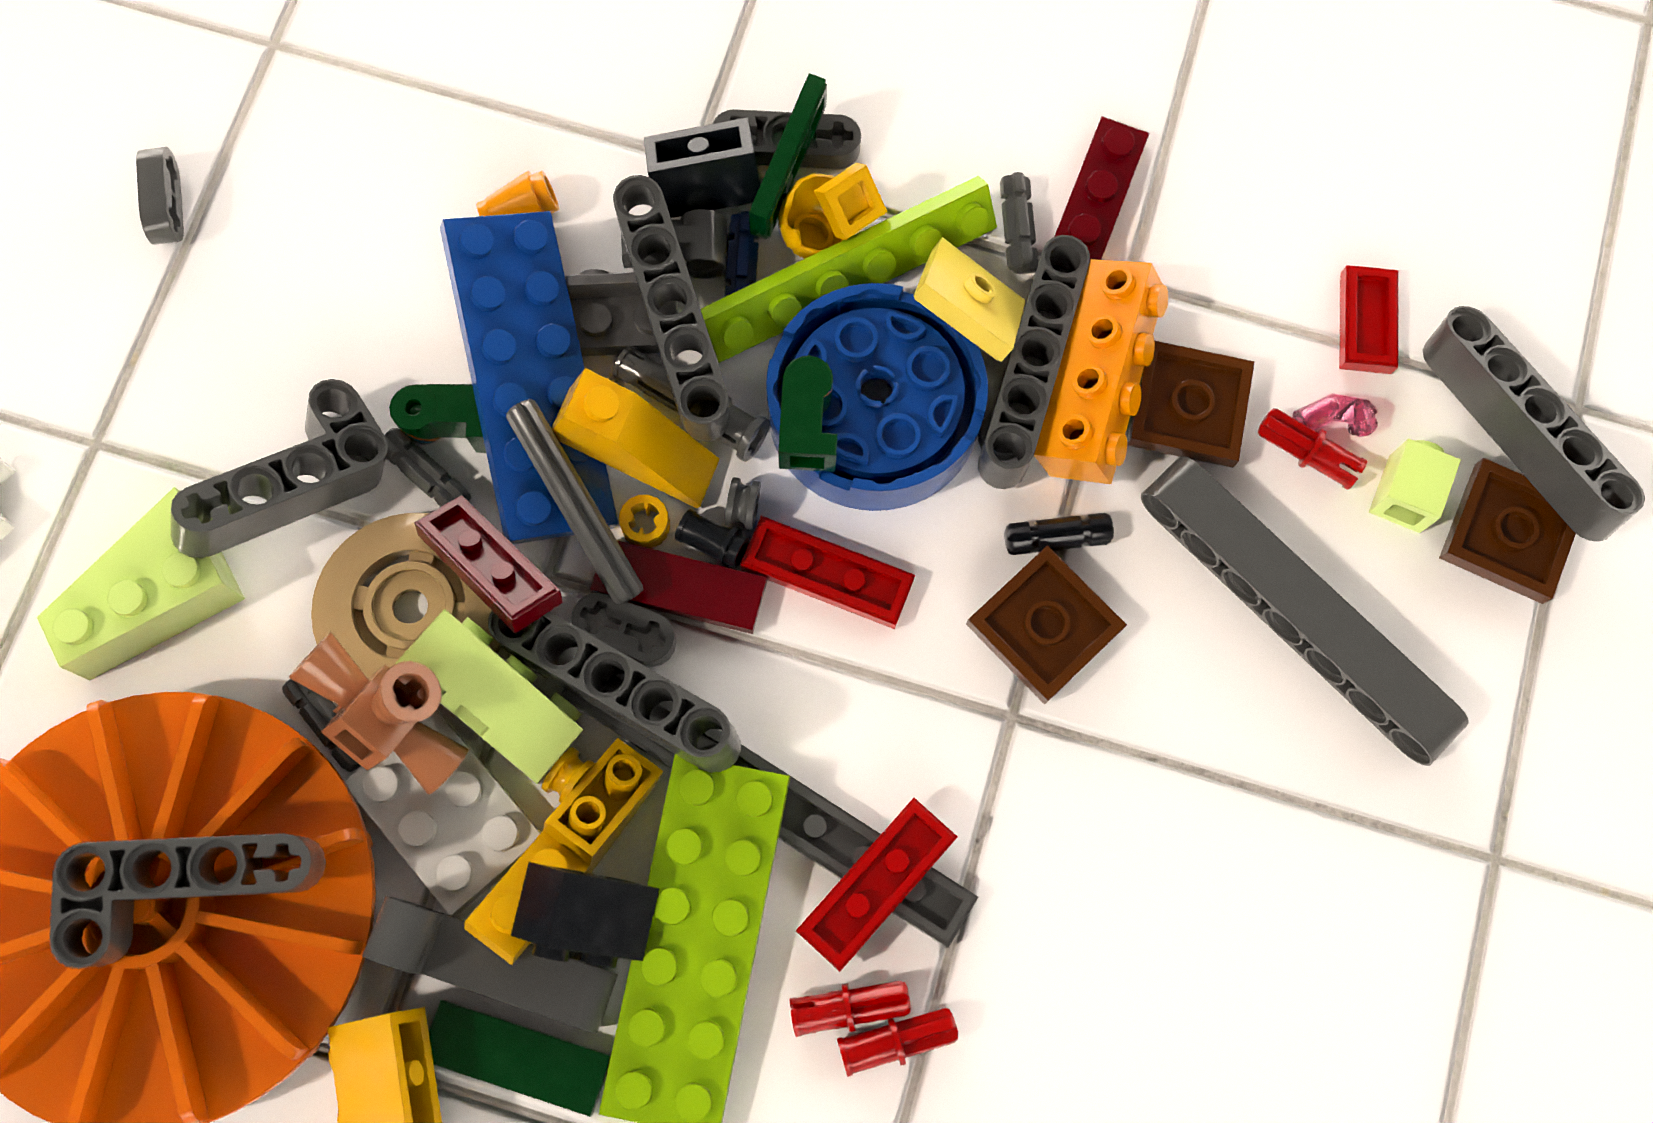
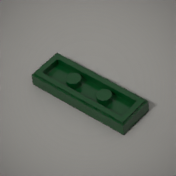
(788, 156)
(517, 1057)

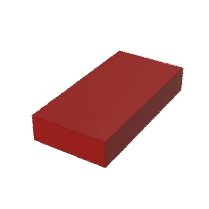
(1369, 319)

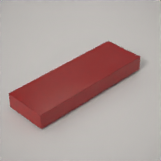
(827, 572)
(876, 884)

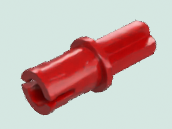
(1310, 447)
(849, 1007)
(898, 1040)

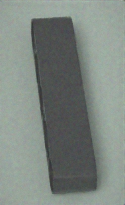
(667, 283)
(1038, 338)
(1533, 424)
(633, 699)

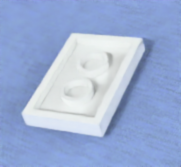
(454, 837)

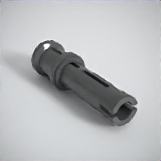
(744, 431)

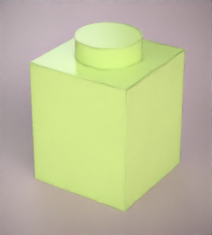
(1415, 485)

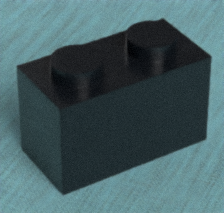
(704, 166)
(584, 914)

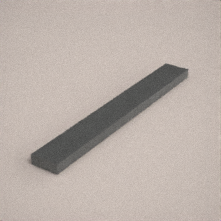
(815, 827)

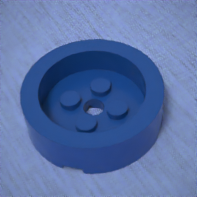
(923, 430)

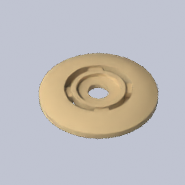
(365, 616)

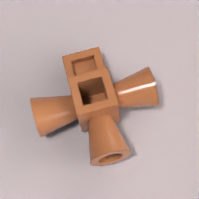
(382, 712)

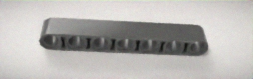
(1305, 611)

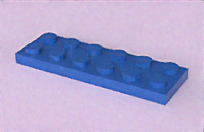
(517, 349)

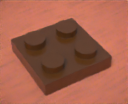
(1193, 404)
(1508, 533)
(1046, 624)

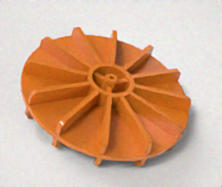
(214, 989)

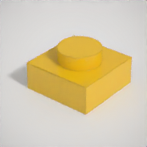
(850, 201)

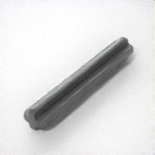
(574, 501)

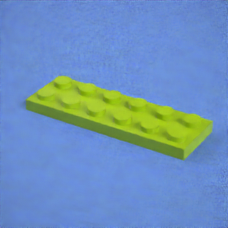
(692, 987)

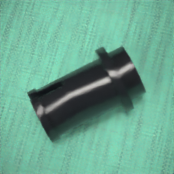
(712, 538)

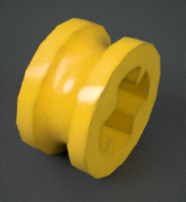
(627, 521)
(566, 773)

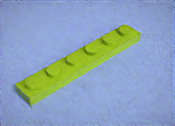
(864, 258)

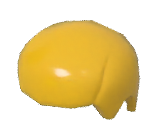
(803, 219)

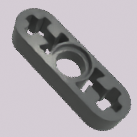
(822, 156)

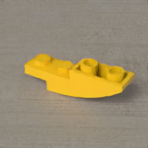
(572, 838)

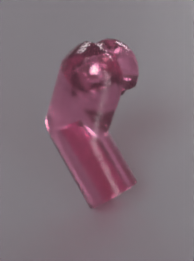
(1333, 407)

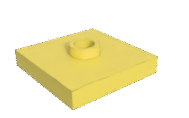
(970, 300)

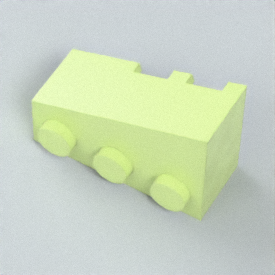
(135, 598)
(496, 695)

